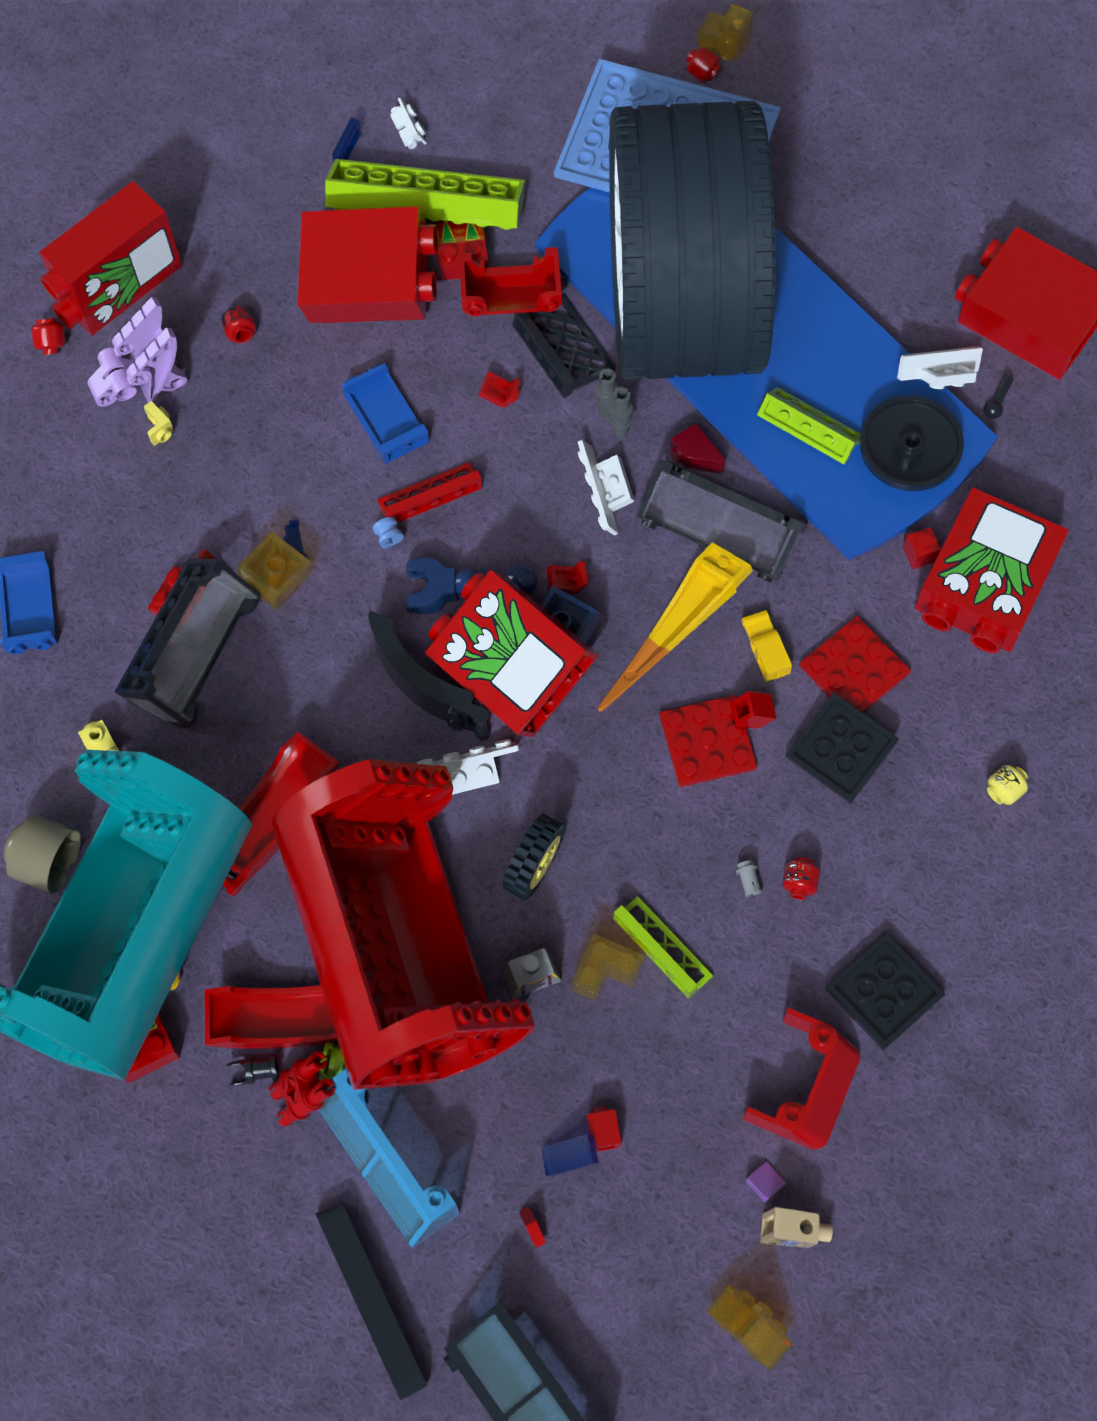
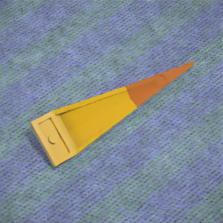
(704, 589)

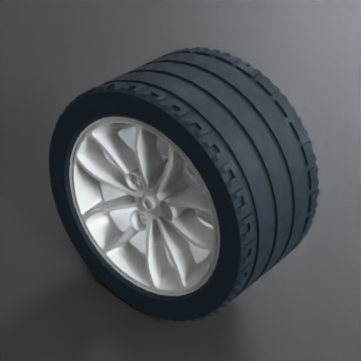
(692, 239)

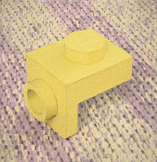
(160, 418)

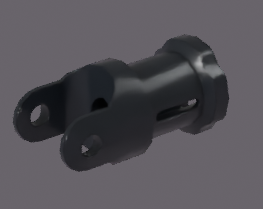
(257, 1069)

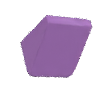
(765, 1182)

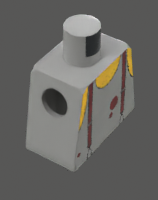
(530, 973)

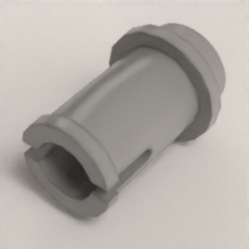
(749, 878)

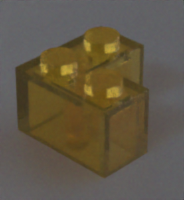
(726, 34)
(602, 961)
(751, 1326)

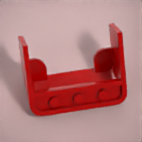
(814, 1123)

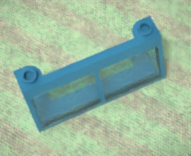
(412, 1209)

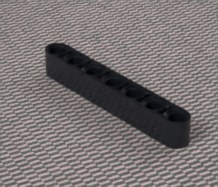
(371, 1300)

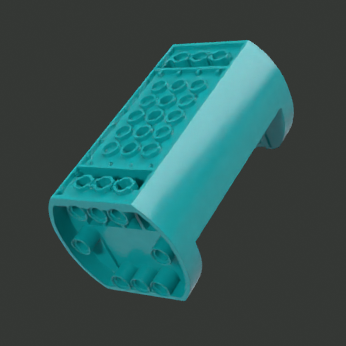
(124, 913)

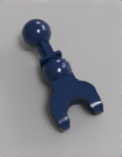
(446, 584)

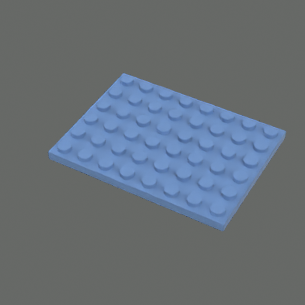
(616, 85)

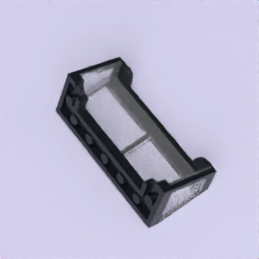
(718, 515)
(186, 640)

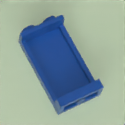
(384, 413)
(26, 603)

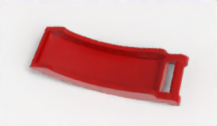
(293, 769)
(267, 1017)

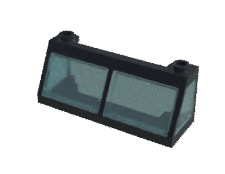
(508, 1371)

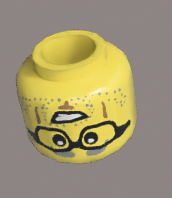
(1007, 785)

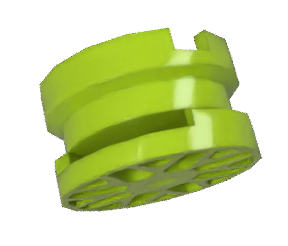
(334, 1060)

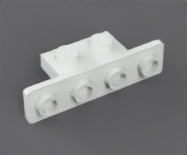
(941, 367)
(608, 484)
(474, 768)

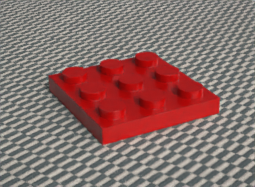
(855, 666)
(706, 742)

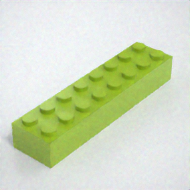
(437, 193)

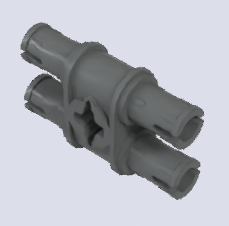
(614, 403)

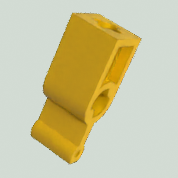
(767, 646)

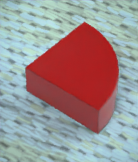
(532, 1226)

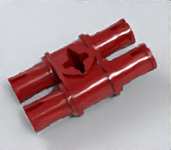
(302, 1089)

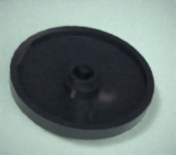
(911, 443)

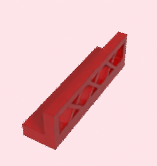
(433, 496)

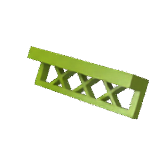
(809, 424)
(656, 952)

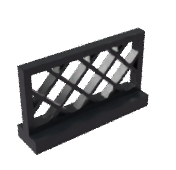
(544, 350)

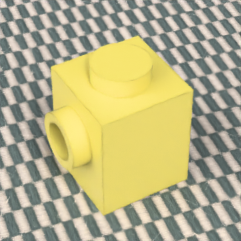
(97, 737)

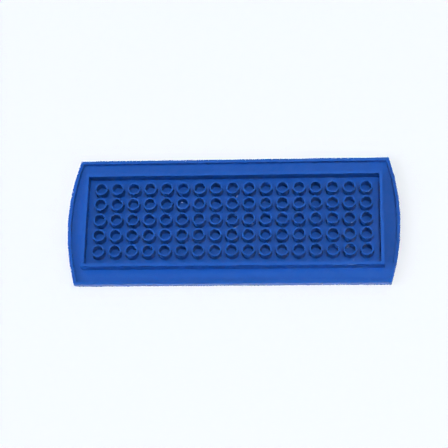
(821, 354)

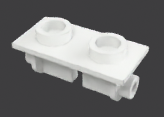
(405, 116)

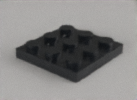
(842, 748)
(885, 991)

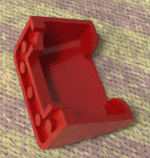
(510, 287)

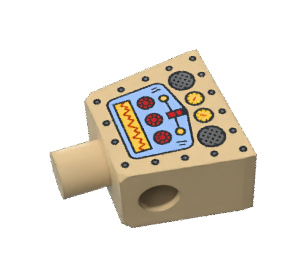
(787, 1228)

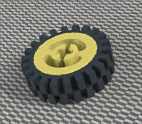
(534, 856)

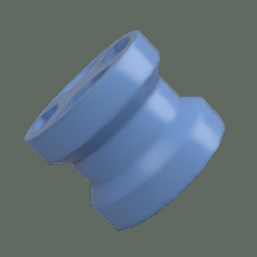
(388, 532)

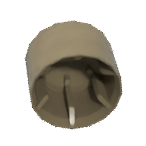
(41, 853)

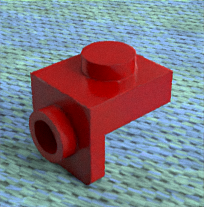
(499, 390)
(567, 578)

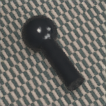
(993, 408)

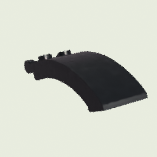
(423, 688)

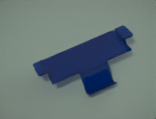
(293, 536)

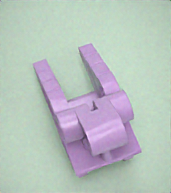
(149, 363)

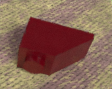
(696, 451)

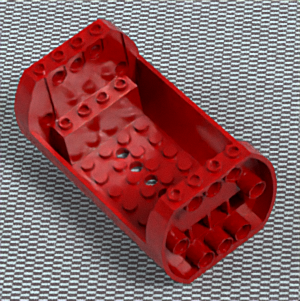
(389, 926)

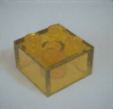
(275, 570)

